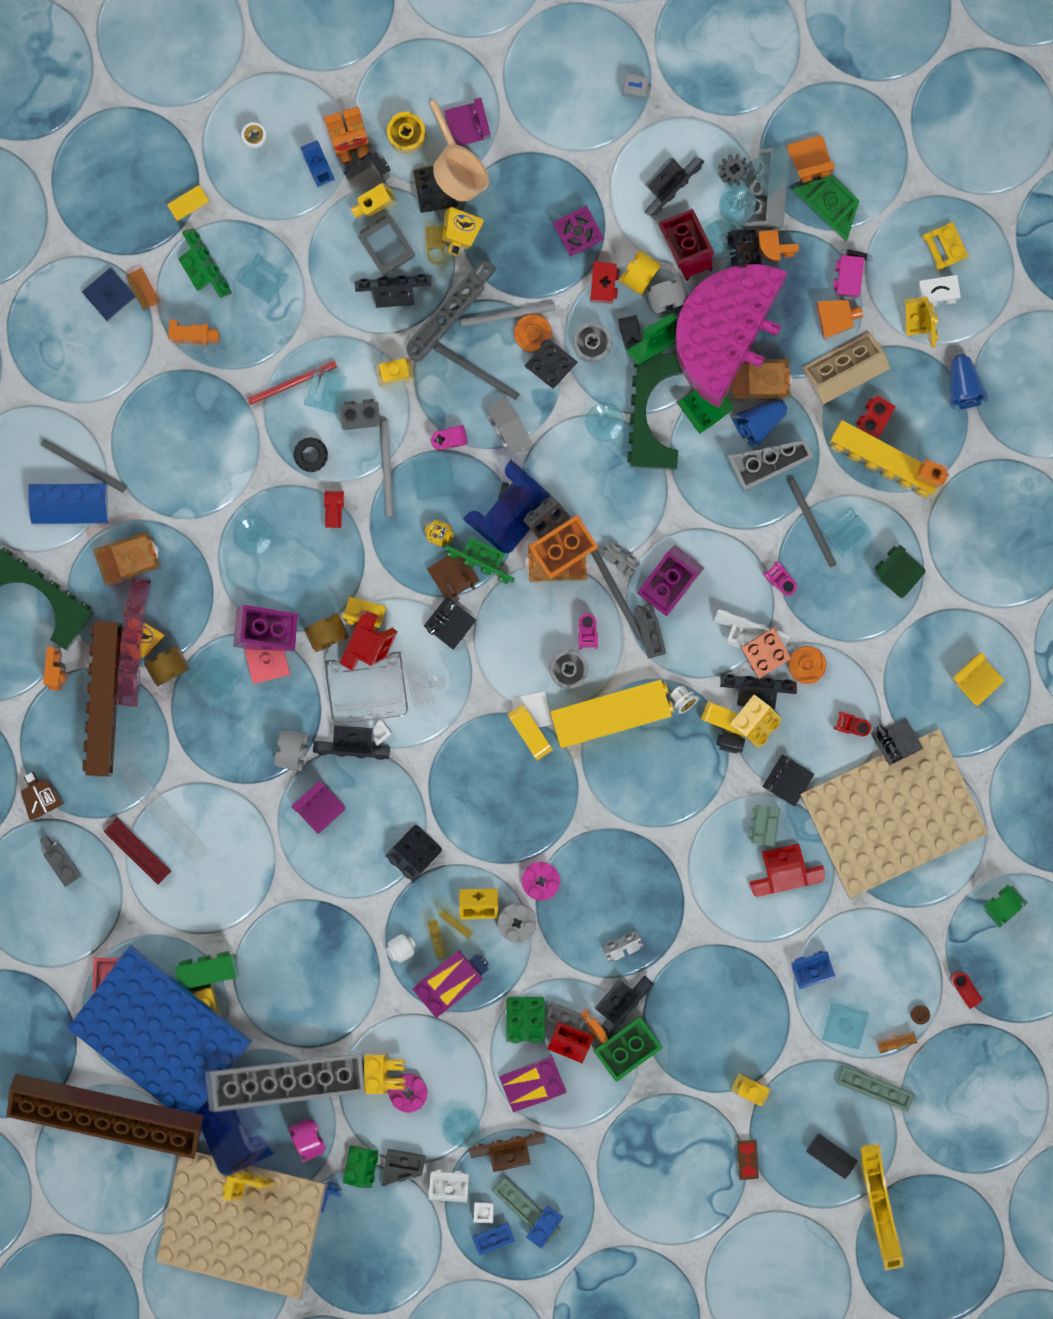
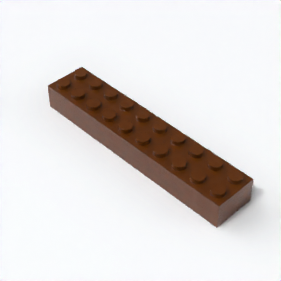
(104, 1116)

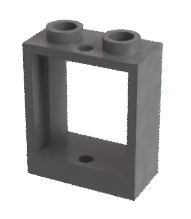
(397, 261)

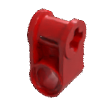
(851, 724)

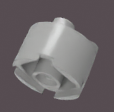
(667, 294)
(595, 332)
(573, 659)
(291, 750)
(527, 925)

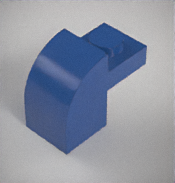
(317, 163)

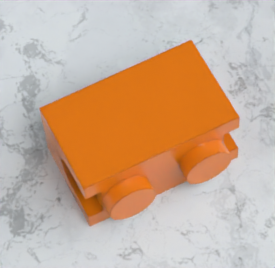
(932, 474)

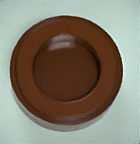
(920, 1014)

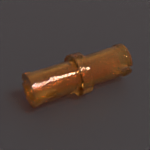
(897, 1042)

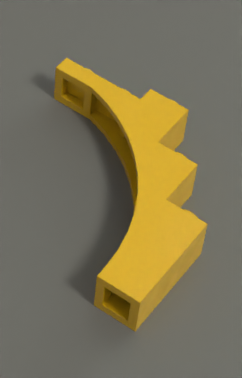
(880, 1207)

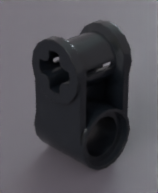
(629, 330)

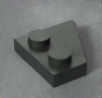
(401, 1166)

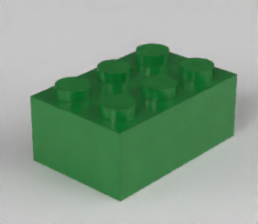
(207, 970)
(627, 1048)

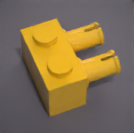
(377, 1073)

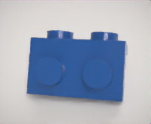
(812, 969)
(332, 1189)

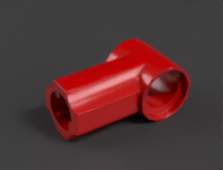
(333, 503)
(966, 990)

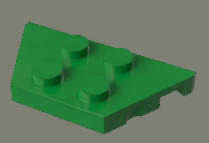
(831, 203)

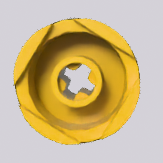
(398, 140)
(640, 272)

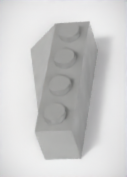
(768, 210)
(764, 464)

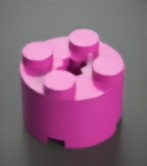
(306, 1140)

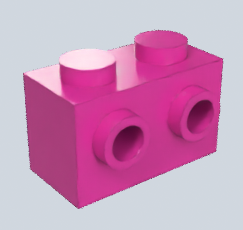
(849, 276)

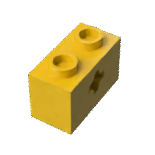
(478, 903)

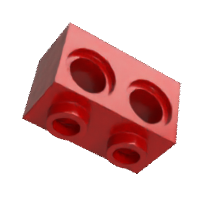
(879, 420)

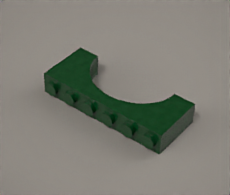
(646, 449)
(69, 614)

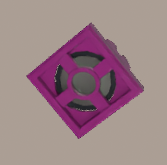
(578, 231)

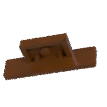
(508, 1153)

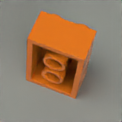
(563, 547)

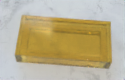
(455, 923)

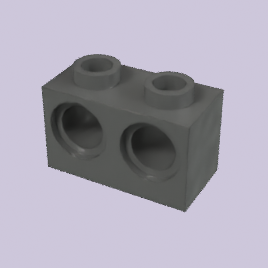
(360, 420)
(548, 521)

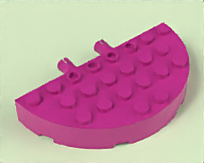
(722, 323)

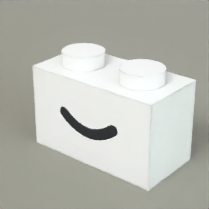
(940, 290)

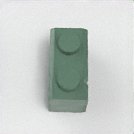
(765, 825)

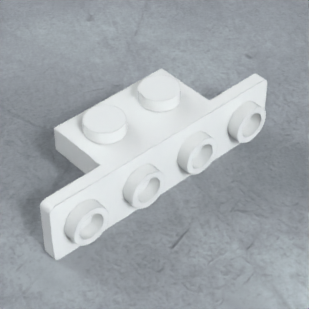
(743, 630)

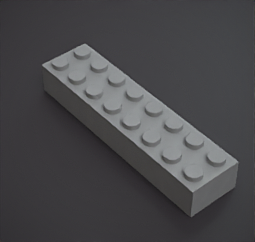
(284, 1082)

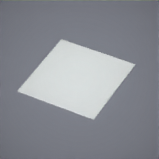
(536, 706)

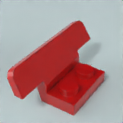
(367, 643)
(785, 871)

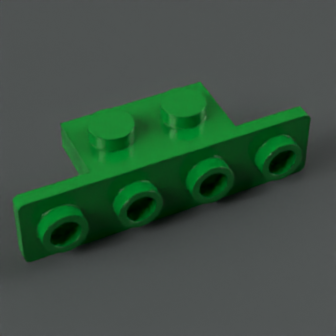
(201, 266)
(655, 339)
(482, 556)

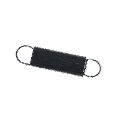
(856, 254)

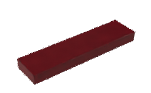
(137, 851)

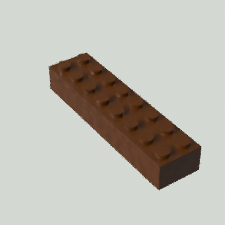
(103, 698)

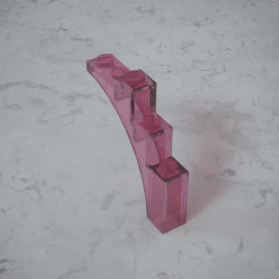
(132, 642)

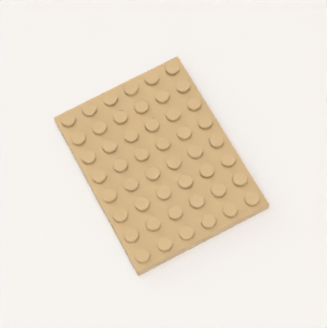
(894, 816)
(248, 1240)

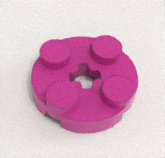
(545, 871)
(415, 1101)

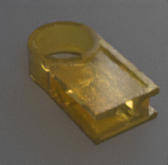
(434, 240)
(436, 938)

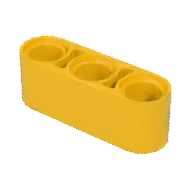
(719, 717)
(530, 732)

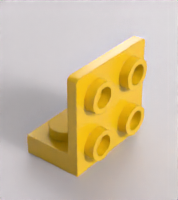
(356, 607)
(977, 679)

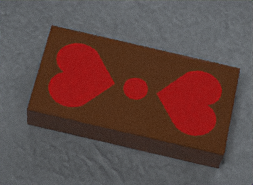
(747, 1159)

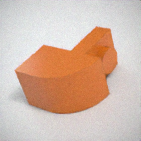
(771, 250)

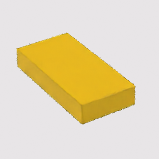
(188, 203)

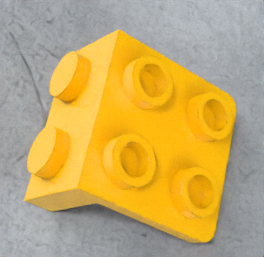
(921, 319)
(756, 721)
(235, 1185)

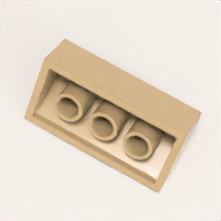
(846, 368)

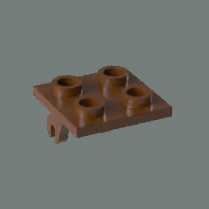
(453, 576)

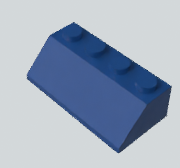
(68, 503)

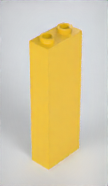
(611, 713)

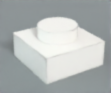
(483, 1212)

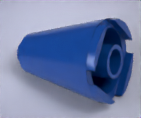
(965, 384)
(759, 420)

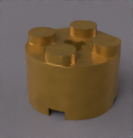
(326, 632)
(166, 666)

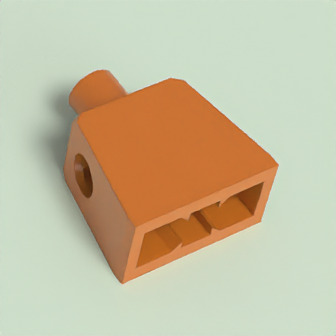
(836, 317)

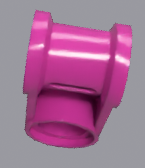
(453, 437)
(780, 578)
(587, 633)

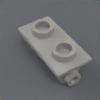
(613, 552)
(630, 942)

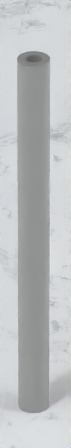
(508, 314)
(387, 469)

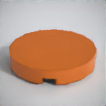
(531, 332)
(807, 664)
(594, 1026)

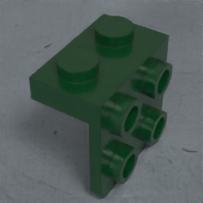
(899, 571)

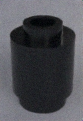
(730, 742)

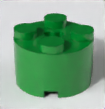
(1005, 906)

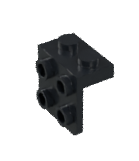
(368, 161)
(429, 193)
(413, 853)

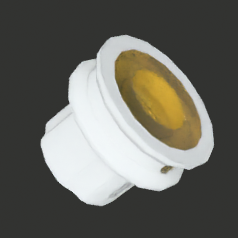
(256, 128)
(683, 699)

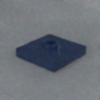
(108, 294)

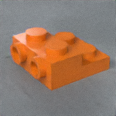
(53, 675)

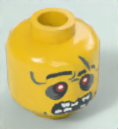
(439, 533)

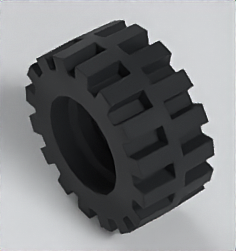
(310, 442)

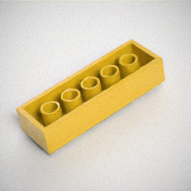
(879, 457)

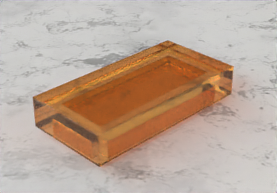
(142, 289)

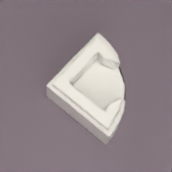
(380, 732)

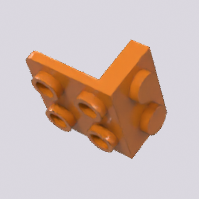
(811, 158)

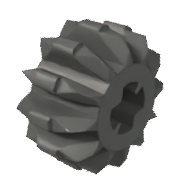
(729, 165)

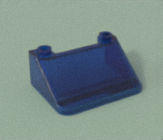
(504, 522)
(229, 1142)

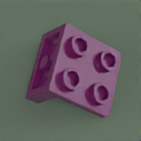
(468, 123)
(318, 807)

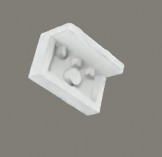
(448, 1186)

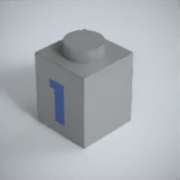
(636, 86)

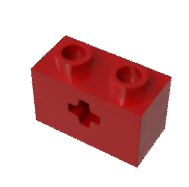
(600, 272)
(570, 1042)

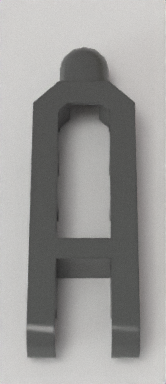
(431, 332)

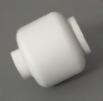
(400, 948)

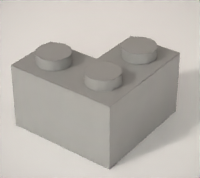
(508, 425)

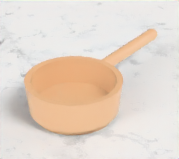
(457, 168)

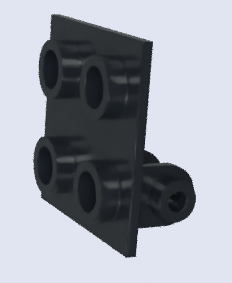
(745, 247)
(550, 363)
(449, 623)
(897, 741)
(788, 780)

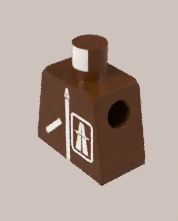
(39, 797)

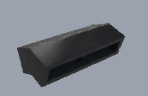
(831, 1156)

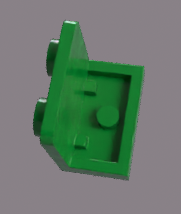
(702, 413)
(525, 1019)

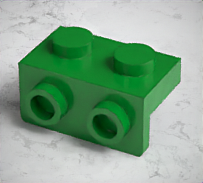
(360, 1167)

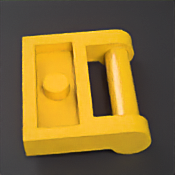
(950, 243)

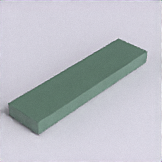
(875, 1088)
(520, 1204)

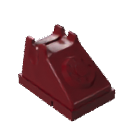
(687, 243)

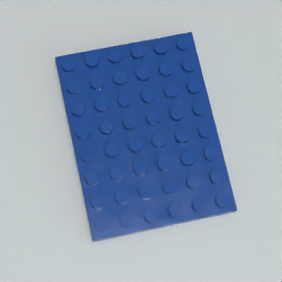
(158, 1032)

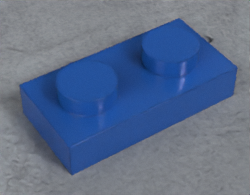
(544, 1227)
(493, 1238)

